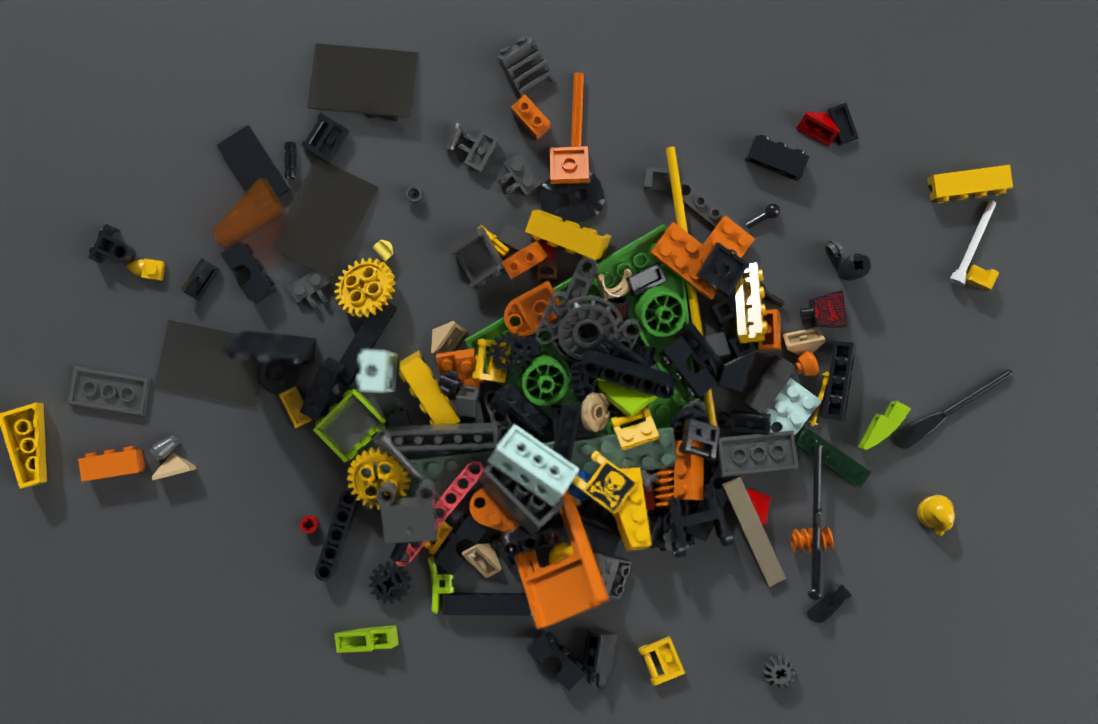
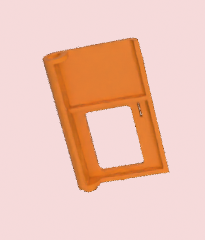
(568, 584)

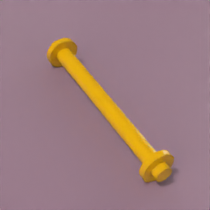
(821, 394)

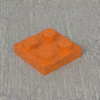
(569, 165)

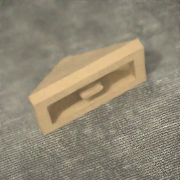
(446, 337)
(804, 340)
(173, 465)
(483, 559)

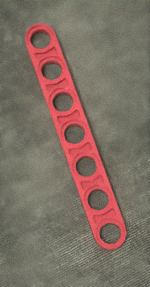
(446, 506)

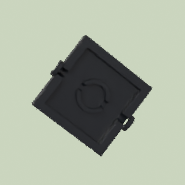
(722, 269)

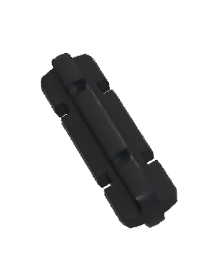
(290, 160)

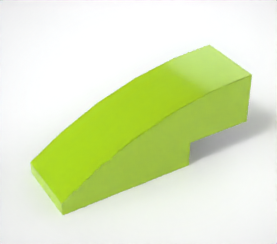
(884, 424)
(366, 639)

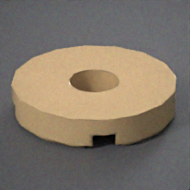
(595, 420)

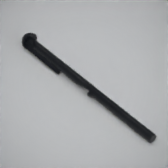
(817, 554)

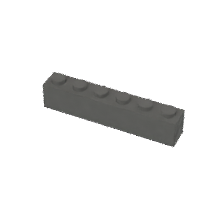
(443, 436)

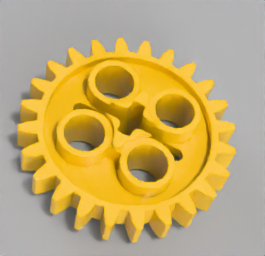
(365, 287)
(362, 481)

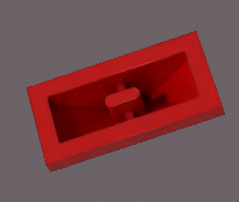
(819, 127)
(761, 504)

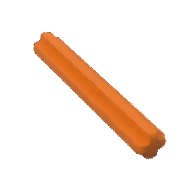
(577, 109)

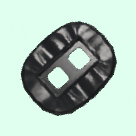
(575, 210)

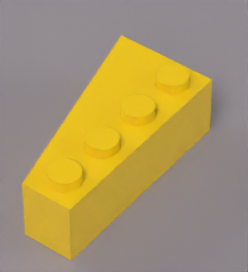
(427, 390)
(25, 441)
(632, 516)

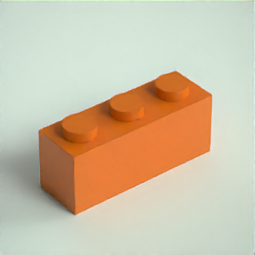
(111, 463)
(688, 474)

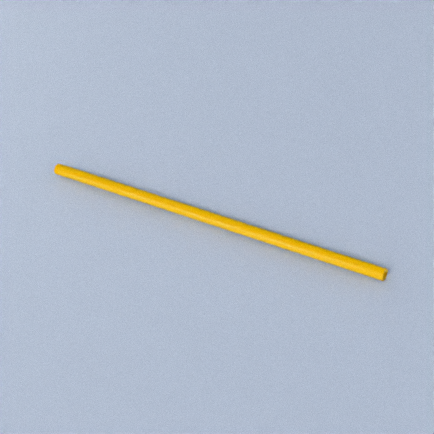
(692, 293)

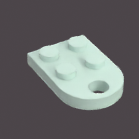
(792, 406)

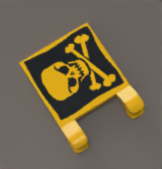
(608, 485)

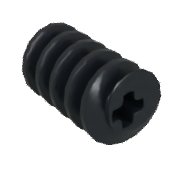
(853, 267)

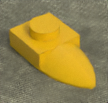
(147, 269)

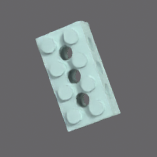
(377, 371)
(533, 465)

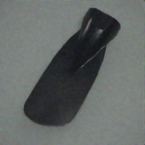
(828, 605)

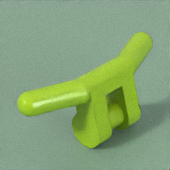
(436, 589)

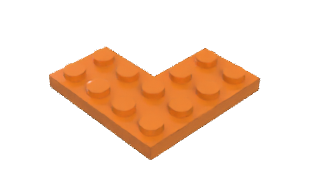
(685, 254)

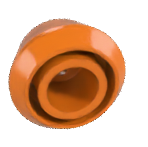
(807, 364)

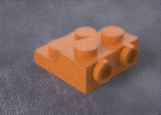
(460, 362)

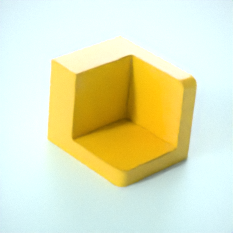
(981, 278)

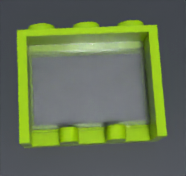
(350, 425)

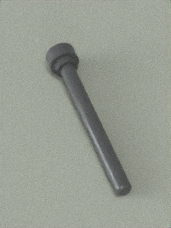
(384, 440)

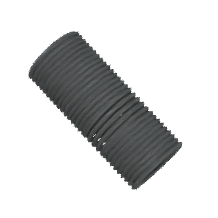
(768, 387)

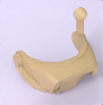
(620, 290)

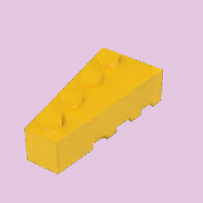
(567, 235)

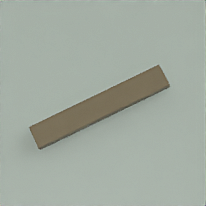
(753, 531)

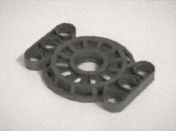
(570, 320)

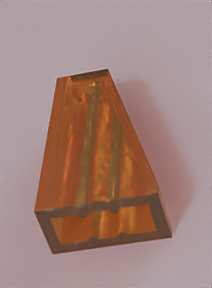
(249, 214)

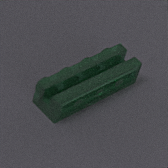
(832, 457)

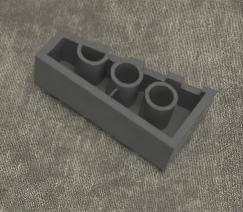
(518, 500)

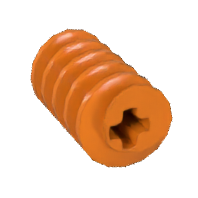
(665, 485)
(804, 539)

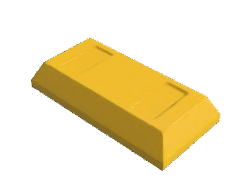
(293, 403)

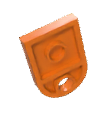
(529, 309)
(493, 512)

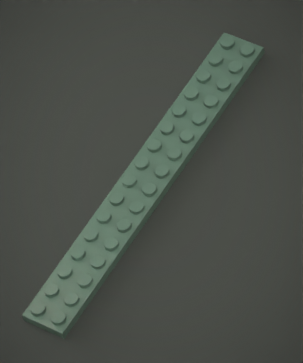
(446, 467)

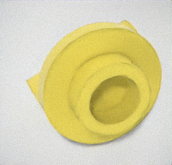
(384, 249)

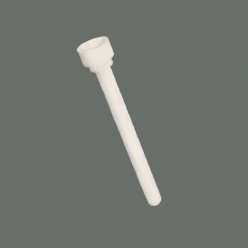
(959, 276)

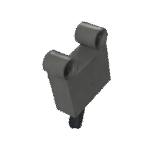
(408, 518)

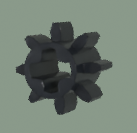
(449, 383)

